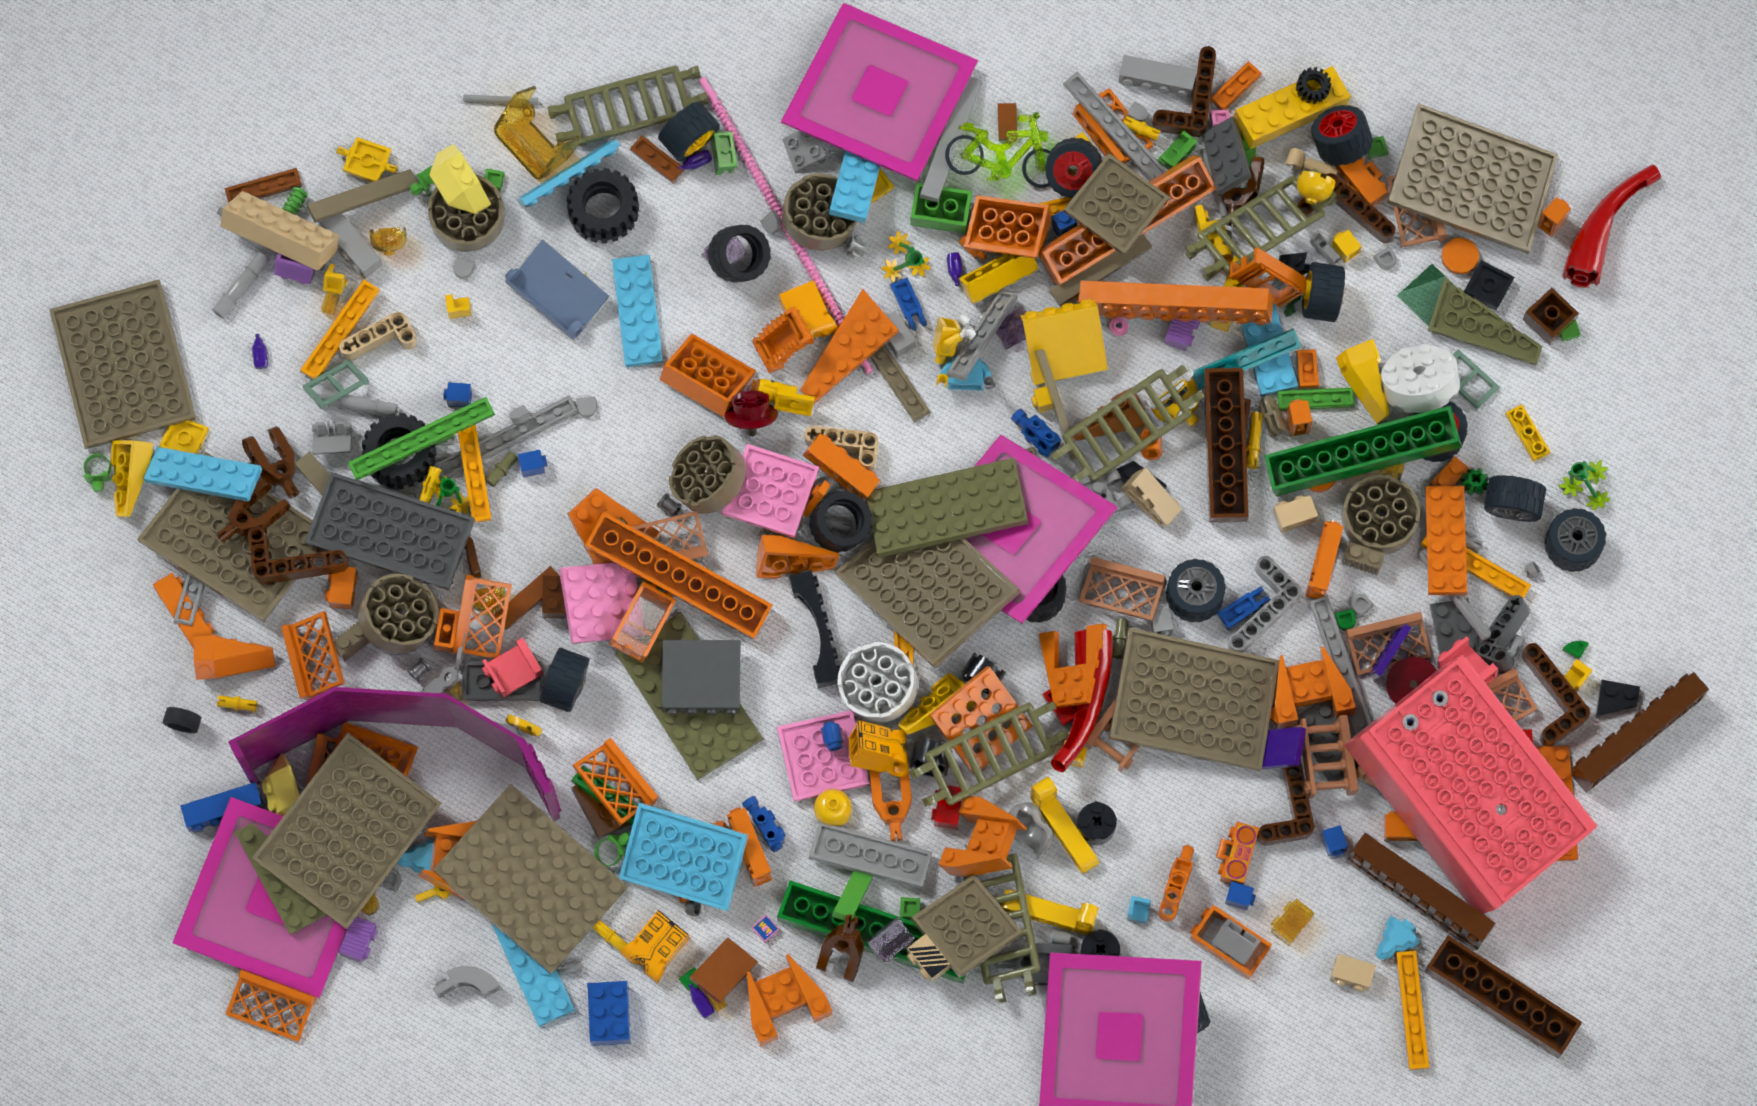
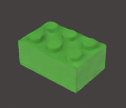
(948, 214)

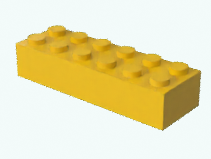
(1286, 111)

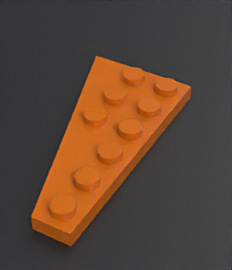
(856, 339)

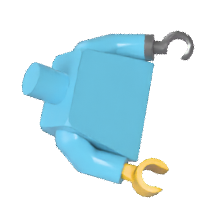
(975, 381)

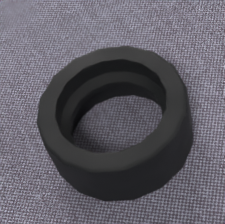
(181, 720)

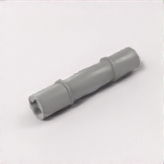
(241, 285)
(361, 404)

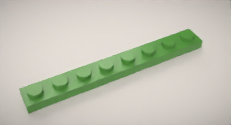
(421, 438)

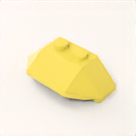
(457, 181)
(280, 786)

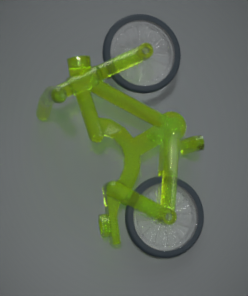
(966, 154)

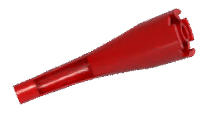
(1589, 248)
(1086, 714)

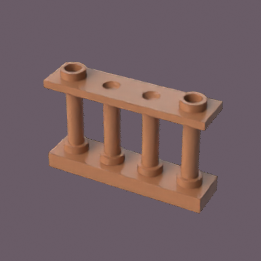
(1095, 740)
(1346, 763)

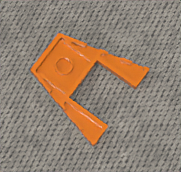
(588, 512)
(1073, 683)

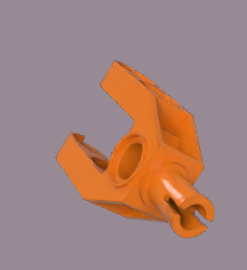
(882, 808)
(1177, 882)

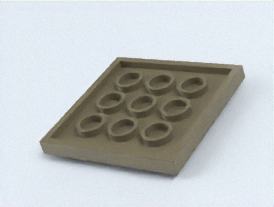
(1116, 204)
(967, 925)

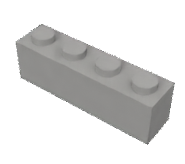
(1157, 76)
(353, 245)

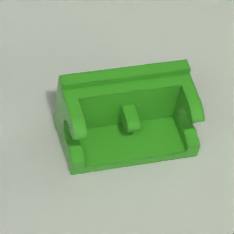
(1178, 151)
(723, 152)

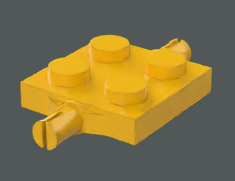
(367, 160)

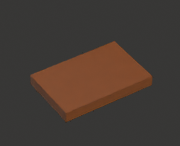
(723, 970)

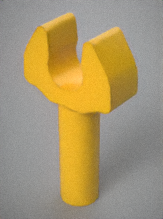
(431, 893)

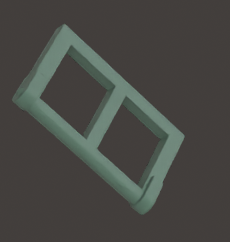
(1476, 371)
(329, 376)

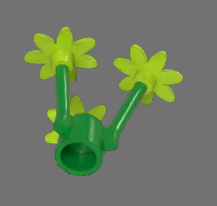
(1583, 472)

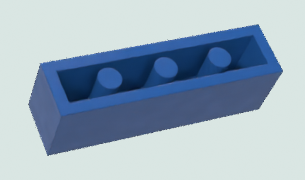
(212, 808)

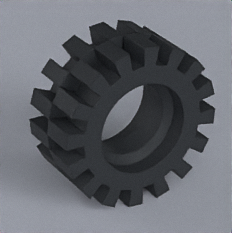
(1310, 94)

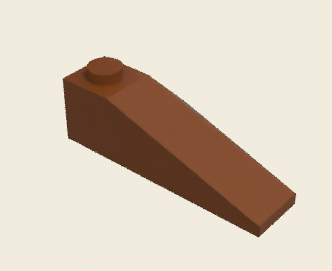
(1113, 421)

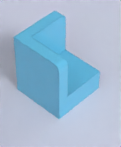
(1138, 909)

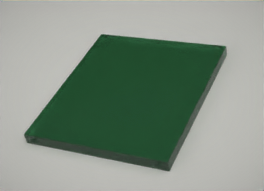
(1423, 293)

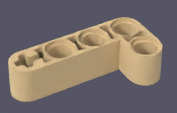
(376, 339)
(844, 434)

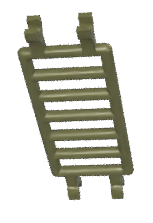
(556, 110)
(1222, 264)
(1139, 444)
(999, 774)
(1027, 931)

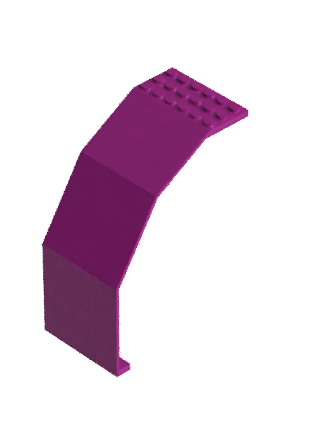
(385, 706)

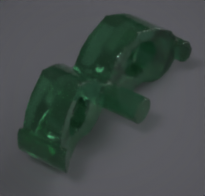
(1290, 308)

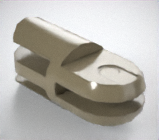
(1272, 416)

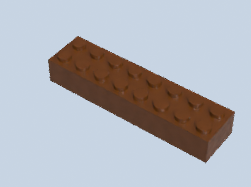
(1226, 445)
(1638, 733)
(1421, 891)
(1503, 996)

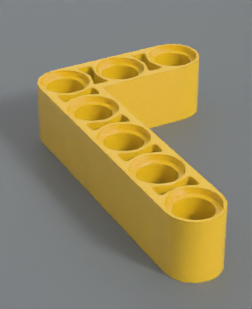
(1044, 797)
(1056, 914)

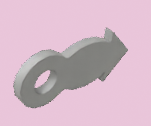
(460, 655)
(440, 684)

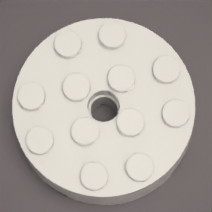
(1420, 378)
(881, 701)

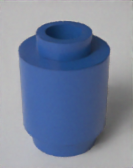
(832, 736)

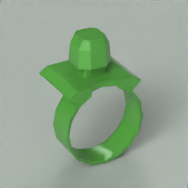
(424, 180)
(97, 481)
(621, 842)

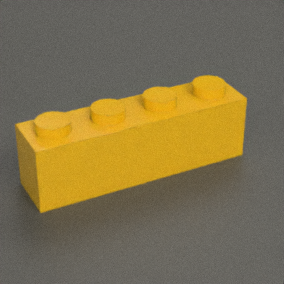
(996, 275)

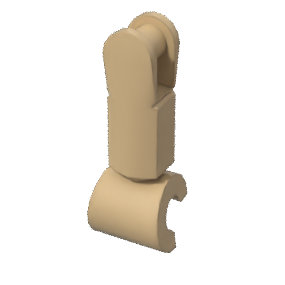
(1297, 159)

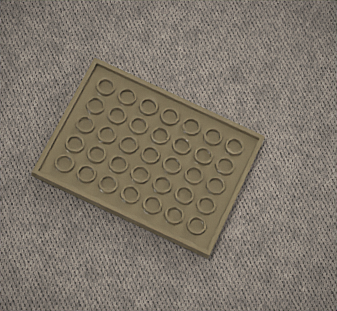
(1472, 178)
(122, 364)
(187, 538)
(930, 593)
(1194, 699)
(346, 831)
(530, 879)

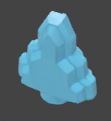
(418, 857)
(1397, 938)

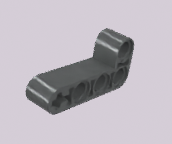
(1502, 632)

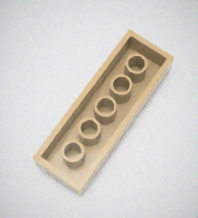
(279, 230)

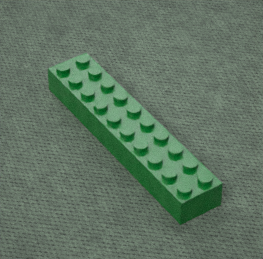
(1363, 451)
(813, 911)

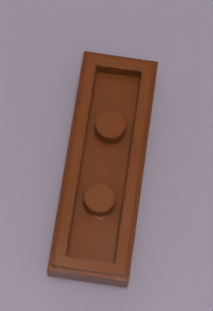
(657, 159)

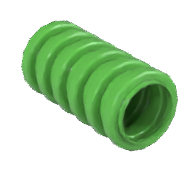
(295, 200)

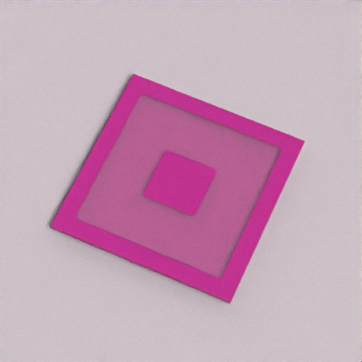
(879, 91)
(1060, 526)
(237, 921)
(1120, 1031)

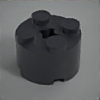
(976, 665)
(918, 756)
(1092, 813)
(1099, 940)

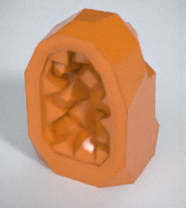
(1154, 450)

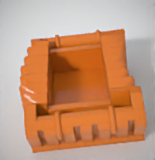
(782, 339)

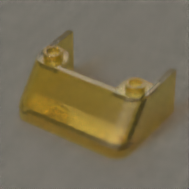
(527, 141)

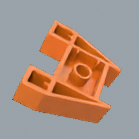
(1309, 685)
(444, 840)
(988, 842)
(781, 995)

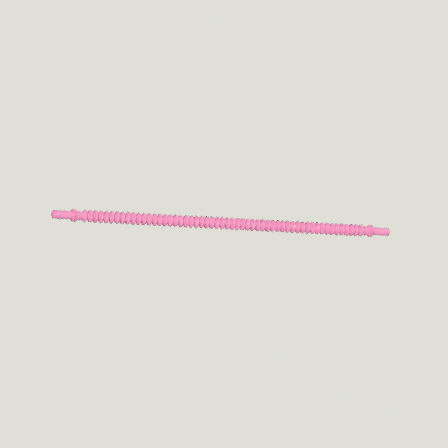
(800, 250)

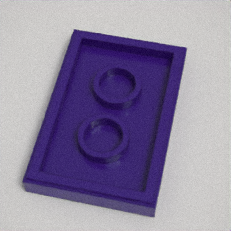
(1389, 651)
(1283, 748)

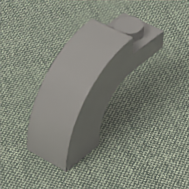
(467, 976)

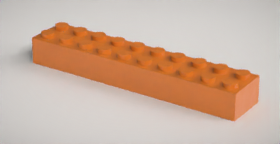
(1081, 248)
(1179, 302)
(678, 575)

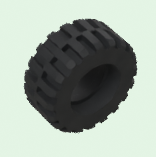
(602, 228)
(405, 473)

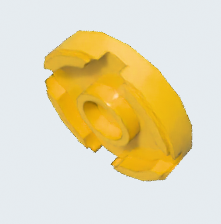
(524, 725)

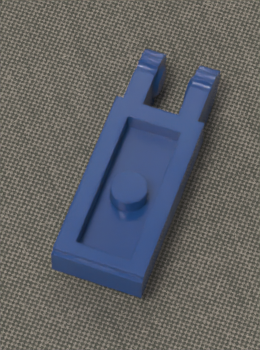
(908, 302)
(1242, 608)

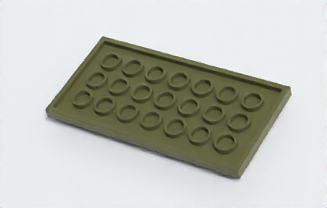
(947, 507)
(701, 738)

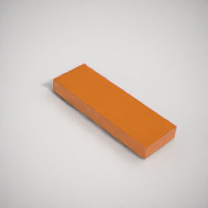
(1235, 86)

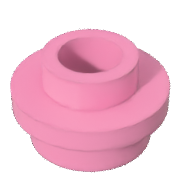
(1118, 331)

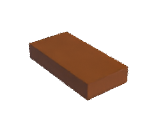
(1006, 119)

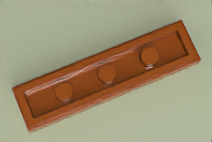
(266, 185)
(525, 600)

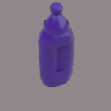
(697, 160)
(954, 267)
(259, 353)
(701, 1002)

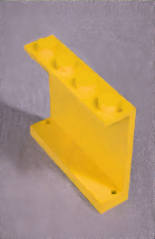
(1068, 337)

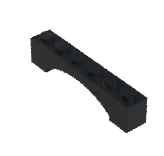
(804, 588)

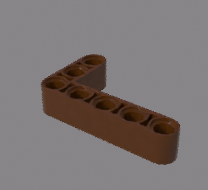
(1199, 99)
(1361, 216)
(290, 563)
(1557, 693)
(1298, 819)

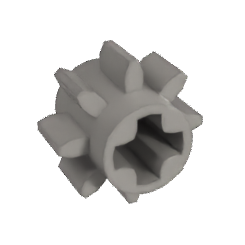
(855, 246)

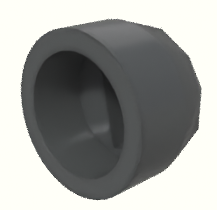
(693, 908)

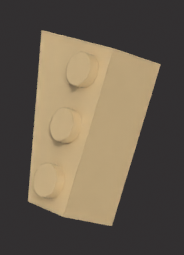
(1151, 497)

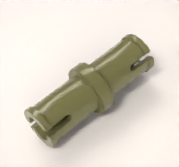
(501, 469)
(1120, 638)

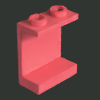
(1461, 647)
(512, 669)

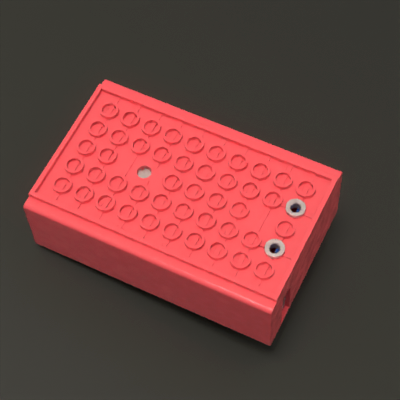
(1471, 785)

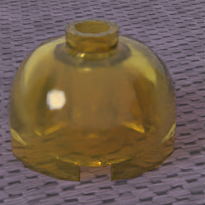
(388, 239)
(489, 599)

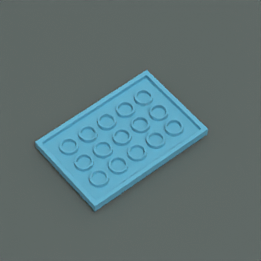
(683, 856)

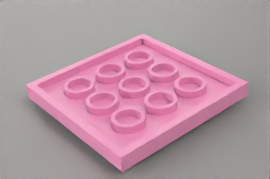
(773, 491)
(596, 600)
(810, 763)

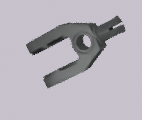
(1042, 948)

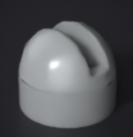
(1533, 570)

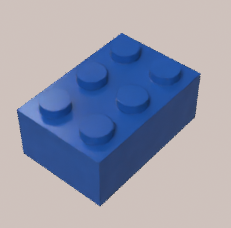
(609, 1013)

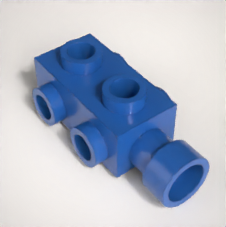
(1043, 435)
(767, 827)

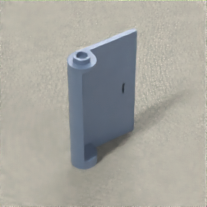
(548, 288)

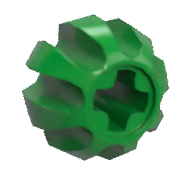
(1476, 487)

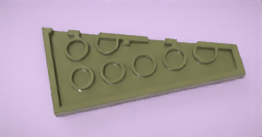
(1473, 323)
(292, 907)

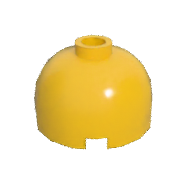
(1314, 187)
(833, 807)

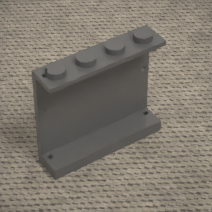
(701, 677)

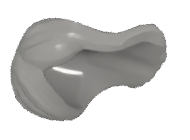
(1038, 833)

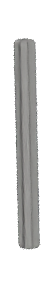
(1464, 607)

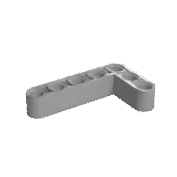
(1268, 609)

